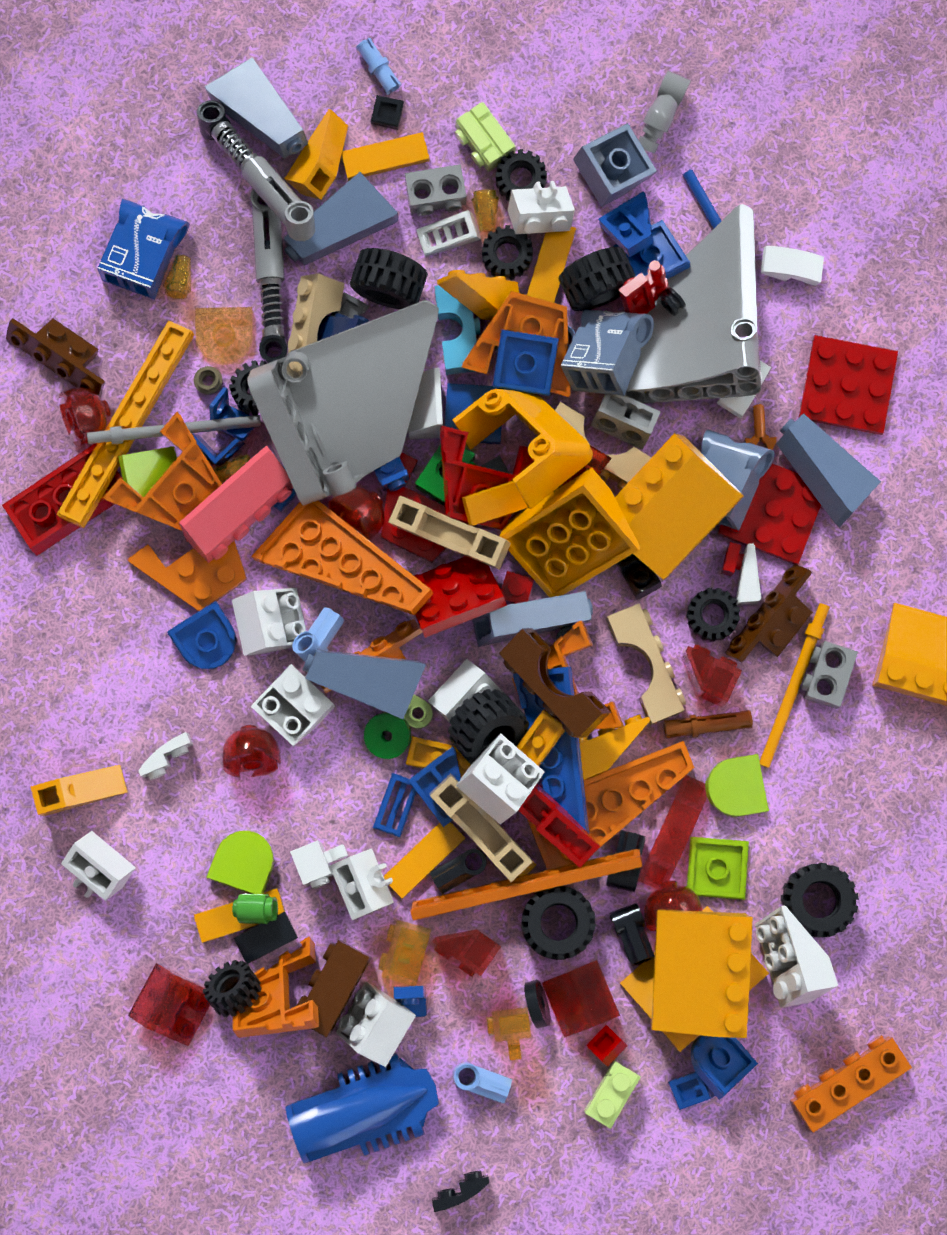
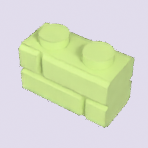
(484, 137)
(612, 1094)

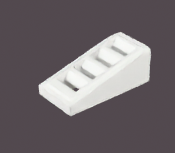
(456, 220)
(748, 585)

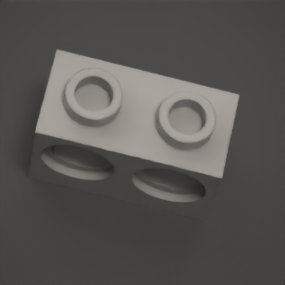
(434, 181)
(625, 419)
(835, 677)

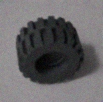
(388, 278)
(596, 278)
(483, 720)
(843, 891)
(584, 923)

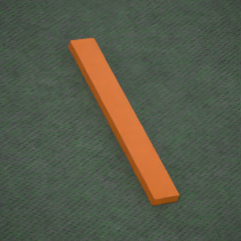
(526, 884)

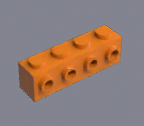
(851, 1083)

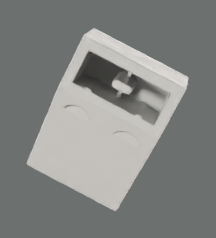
(794, 959)

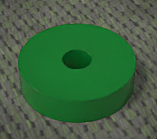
(378, 744)

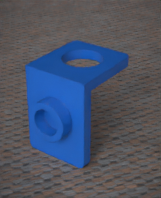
(227, 411)
(224, 456)

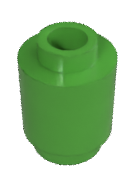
(255, 908)

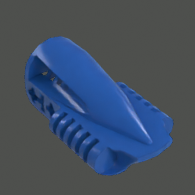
(363, 1110)

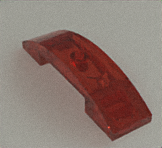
(674, 833)

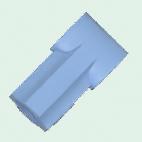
(319, 634)
(484, 1083)

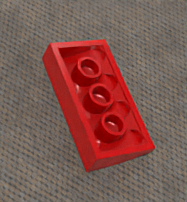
(37, 507)

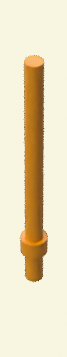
(813, 632)

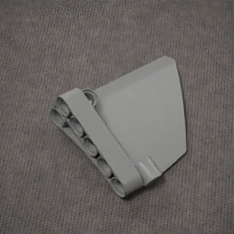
(703, 346)
(348, 401)

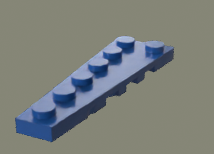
(563, 764)

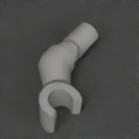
(663, 110)

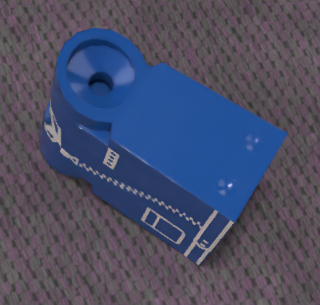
(141, 249)

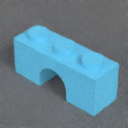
(457, 349)

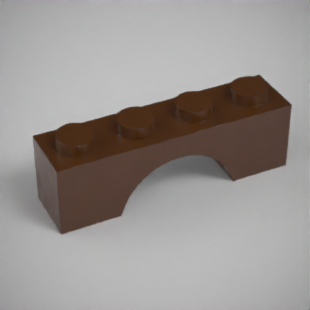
(528, 657)

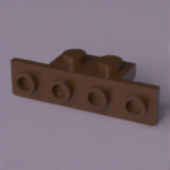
(59, 351)
(776, 619)

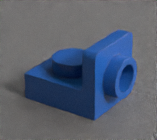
(392, 475)
(413, 998)
(690, 1090)

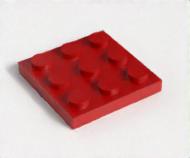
(848, 384)
(778, 516)
(460, 593)

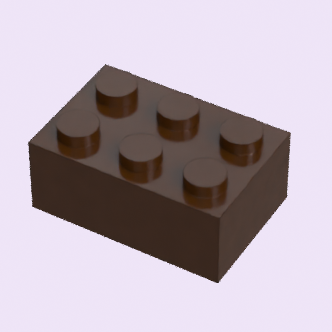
(335, 983)

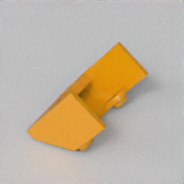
(556, 450)

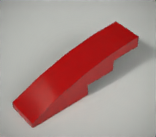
(558, 826)

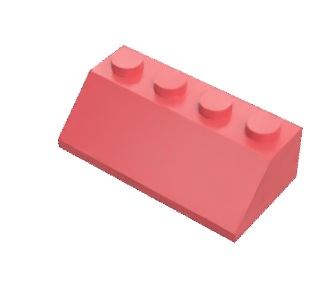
(237, 505)

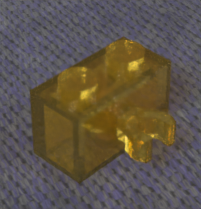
(405, 952)
(510, 1026)

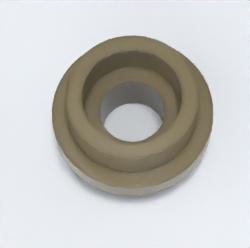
(203, 373)

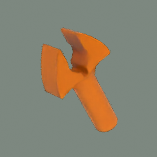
(759, 428)

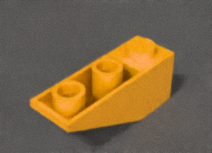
(320, 159)
(478, 292)
(603, 751)
(78, 790)

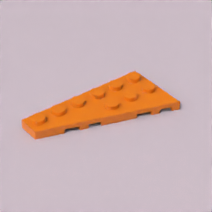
(331, 552)
(621, 796)

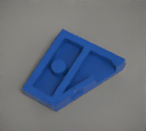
(629, 224)
(432, 776)

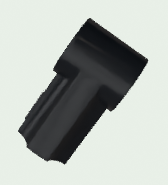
(456, 871)
(627, 879)
(630, 928)

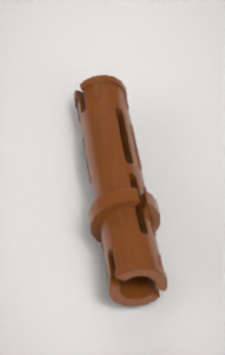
(707, 724)

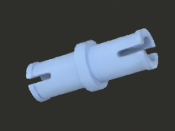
(378, 66)

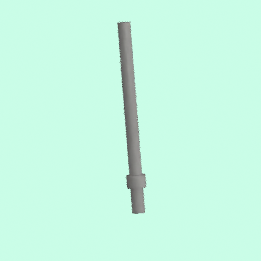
(117, 434)

